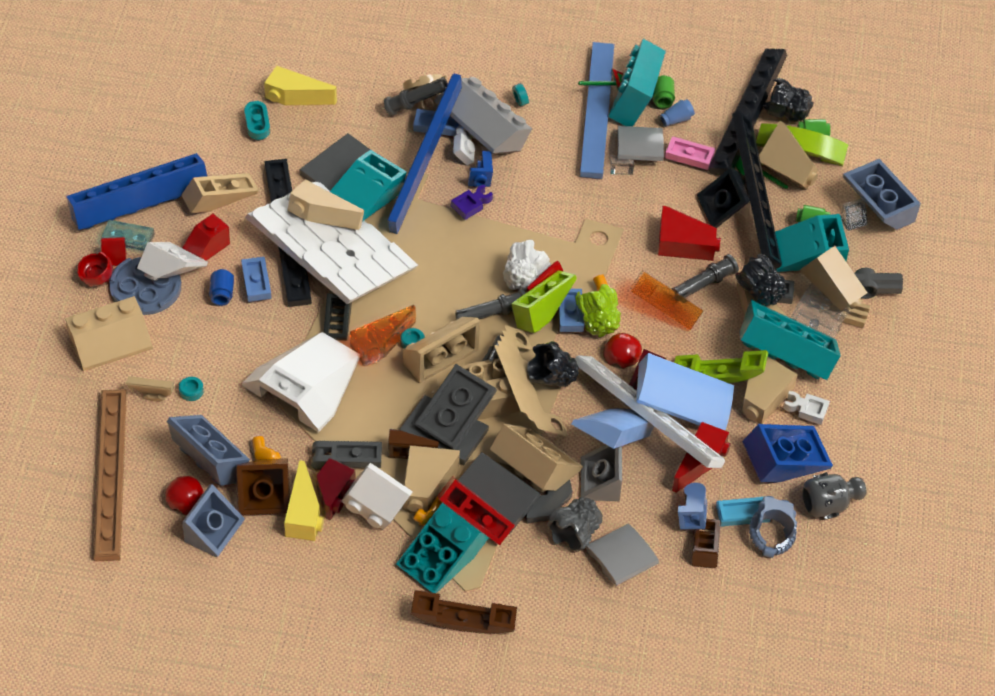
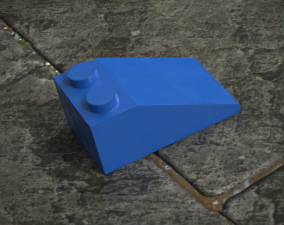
(785, 452)

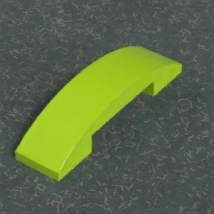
(813, 143)
(727, 370)

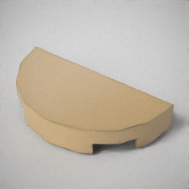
(151, 388)

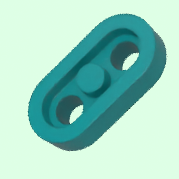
(257, 120)

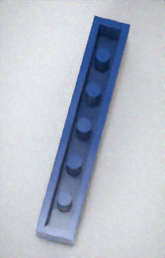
(134, 191)

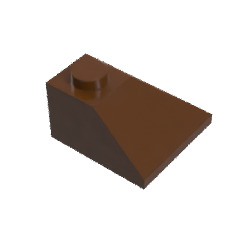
(263, 487)

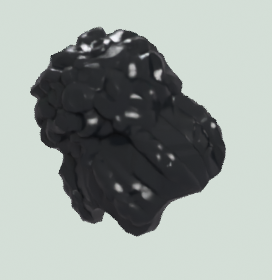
(789, 101)
(762, 281)
(552, 366)

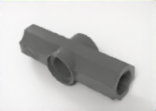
(879, 282)

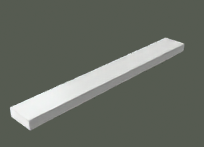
(657, 418)

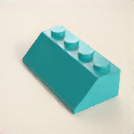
(789, 340)

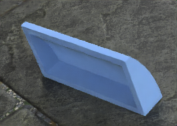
(683, 392)
(615, 426)

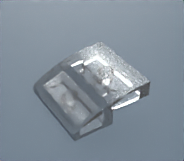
(819, 312)

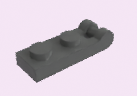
(350, 453)

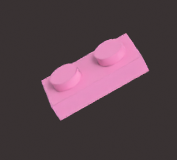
(689, 153)

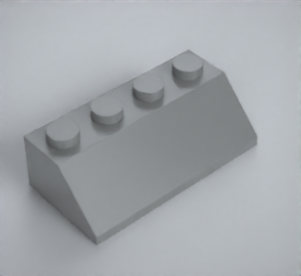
(488, 118)

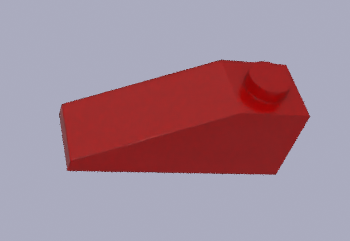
(691, 468)
(475, 510)

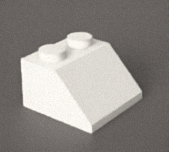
(376, 496)

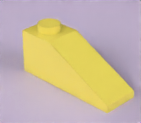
(297, 89)
(303, 511)

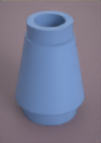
(678, 113)

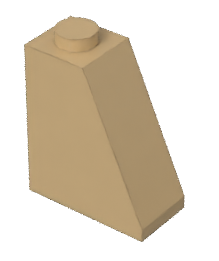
(787, 158)
(835, 279)
(767, 391)
(428, 474)

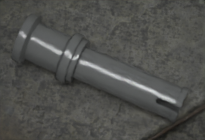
(408, 99)
(713, 273)
(502, 305)

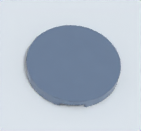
(150, 294)

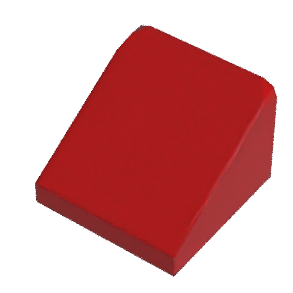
(115, 249)

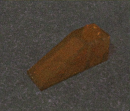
(666, 299)
(381, 336)

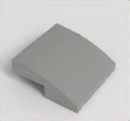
(640, 143)
(622, 554)

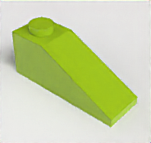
(541, 303)

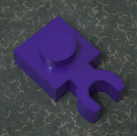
(471, 203)

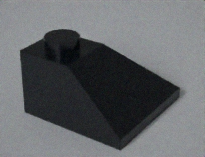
(724, 197)

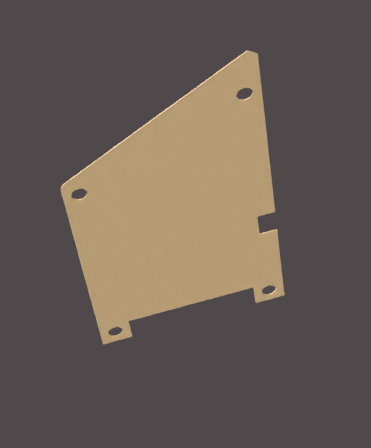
(456, 269)

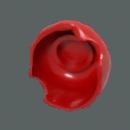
(95, 269)
(622, 350)
(183, 493)

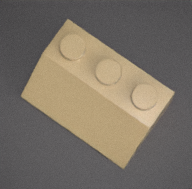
(108, 333)
(442, 348)
(534, 457)

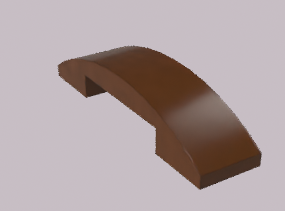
(462, 616)

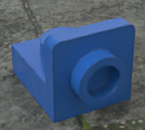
(483, 172)

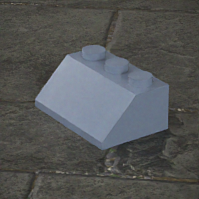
(884, 193)
(207, 447)

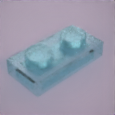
(135, 235)

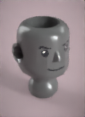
(831, 494)

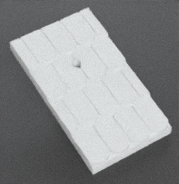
(339, 257)

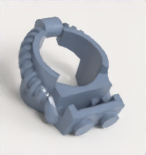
(781, 511)

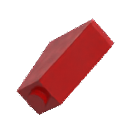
(686, 236)

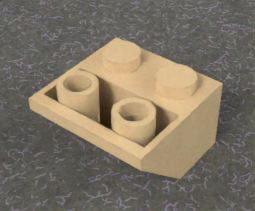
(494, 374)

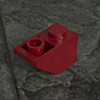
(332, 485)

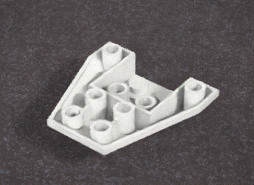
(308, 378)

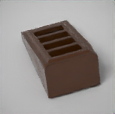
(400, 443)
(706, 545)

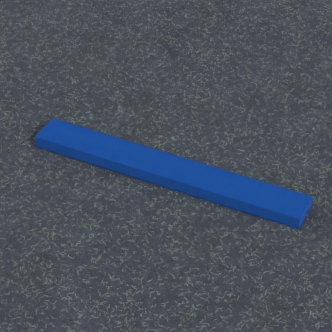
(424, 153)

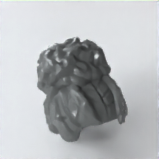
(575, 523)

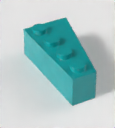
(637, 83)

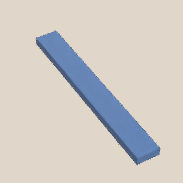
(597, 111)

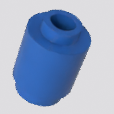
(221, 287)

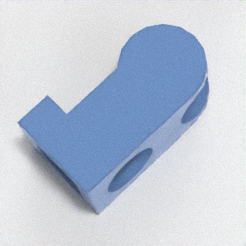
(695, 512)

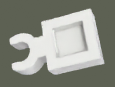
(463, 146)
(810, 408)

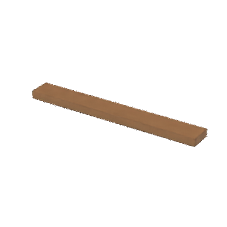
(110, 476)

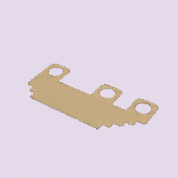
(518, 378)

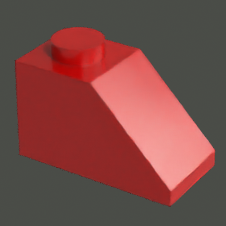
(208, 237)

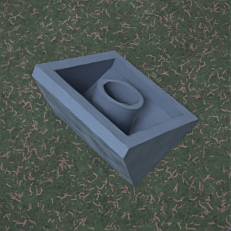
(211, 522)

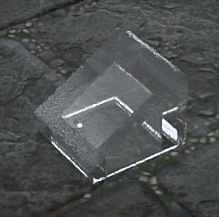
(621, 166)
(854, 214)

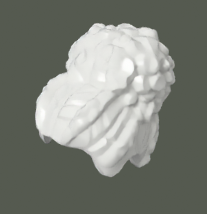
(524, 265)

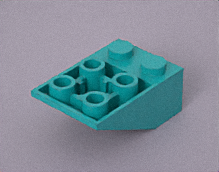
(370, 183)
(810, 239)
(442, 549)

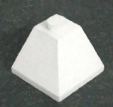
(167, 260)

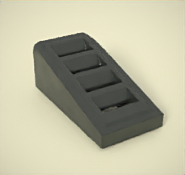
(334, 300)

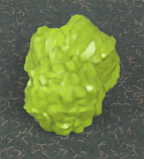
(600, 310)

